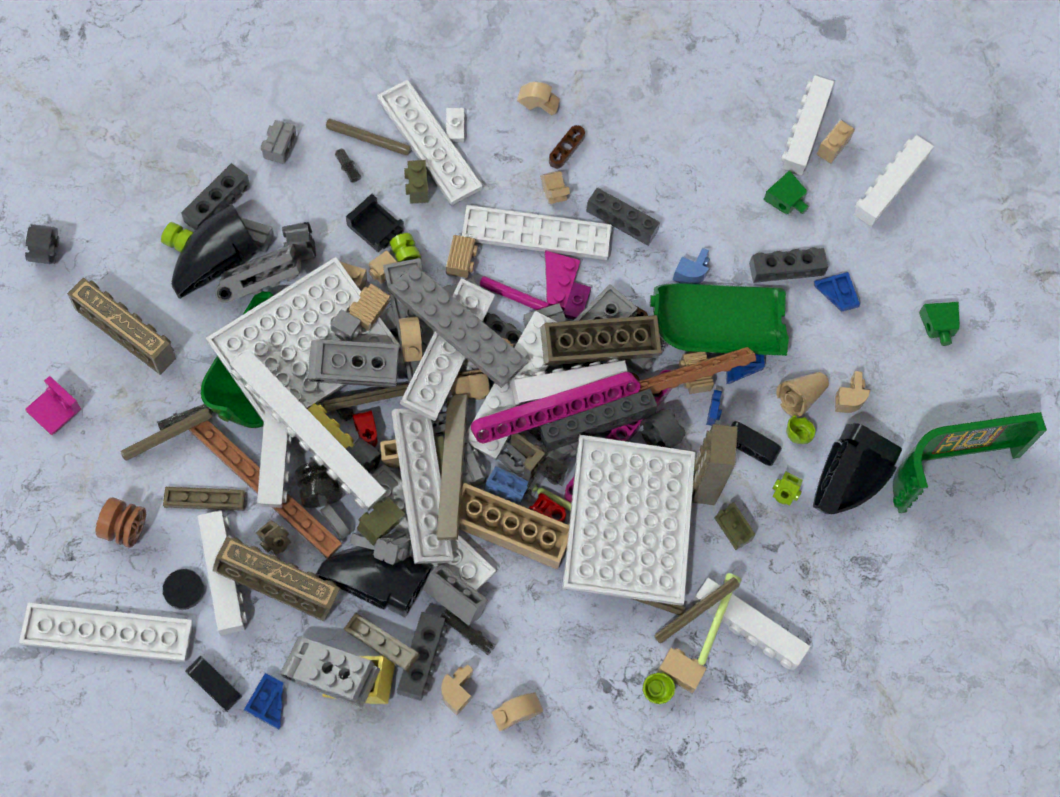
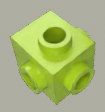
(787, 489)

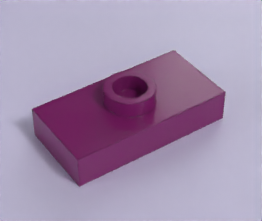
(577, 300)

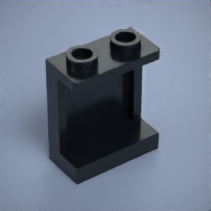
(374, 223)

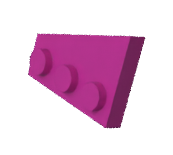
(559, 277)

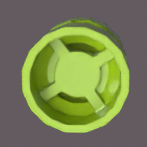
(175, 236)
(404, 247)

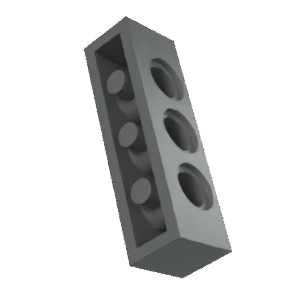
(216, 189)
(622, 216)
(781, 271)
(427, 624)

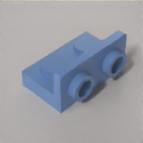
(506, 485)

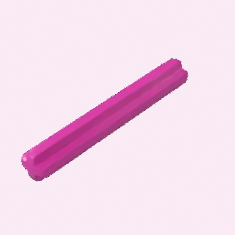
(512, 293)

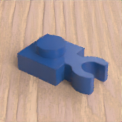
(714, 411)

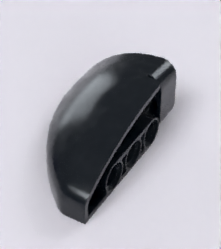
(212, 251)
(855, 469)
(375, 579)

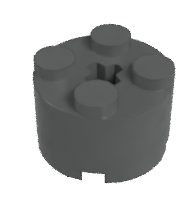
(302, 240)
(41, 244)
(662, 429)
(365, 454)

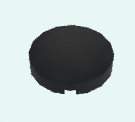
(183, 589)

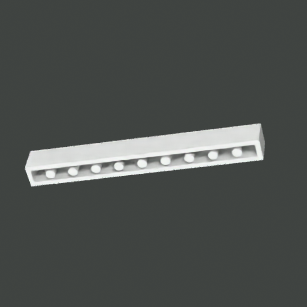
(307, 429)

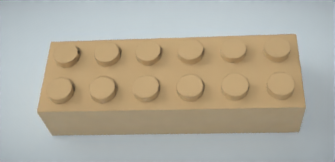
(512, 526)

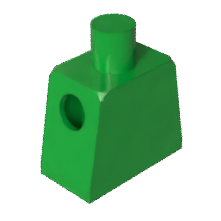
(787, 195)
(941, 320)

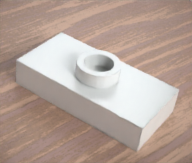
(455, 124)

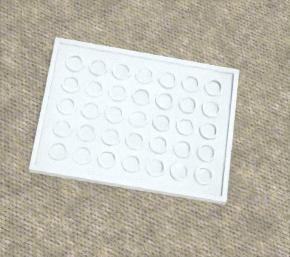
(285, 325)
(629, 520)

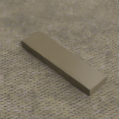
(204, 498)
(381, 642)

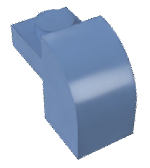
(691, 271)

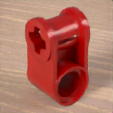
(366, 427)
(547, 507)

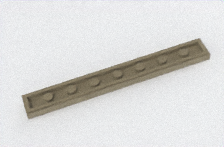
(452, 468)

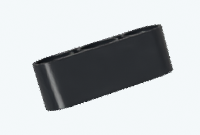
(756, 444)
(213, 683)

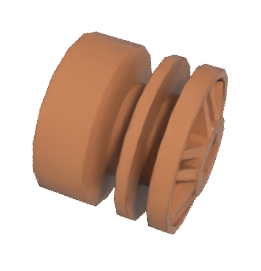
(120, 522)

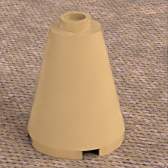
(801, 393)

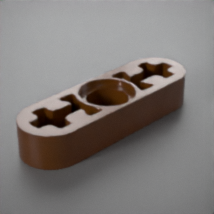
(567, 139)

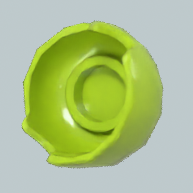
(800, 430)
(658, 688)

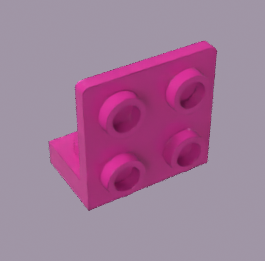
(53, 407)

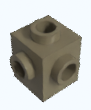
(273, 538)

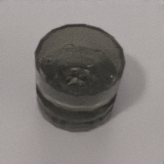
(317, 486)

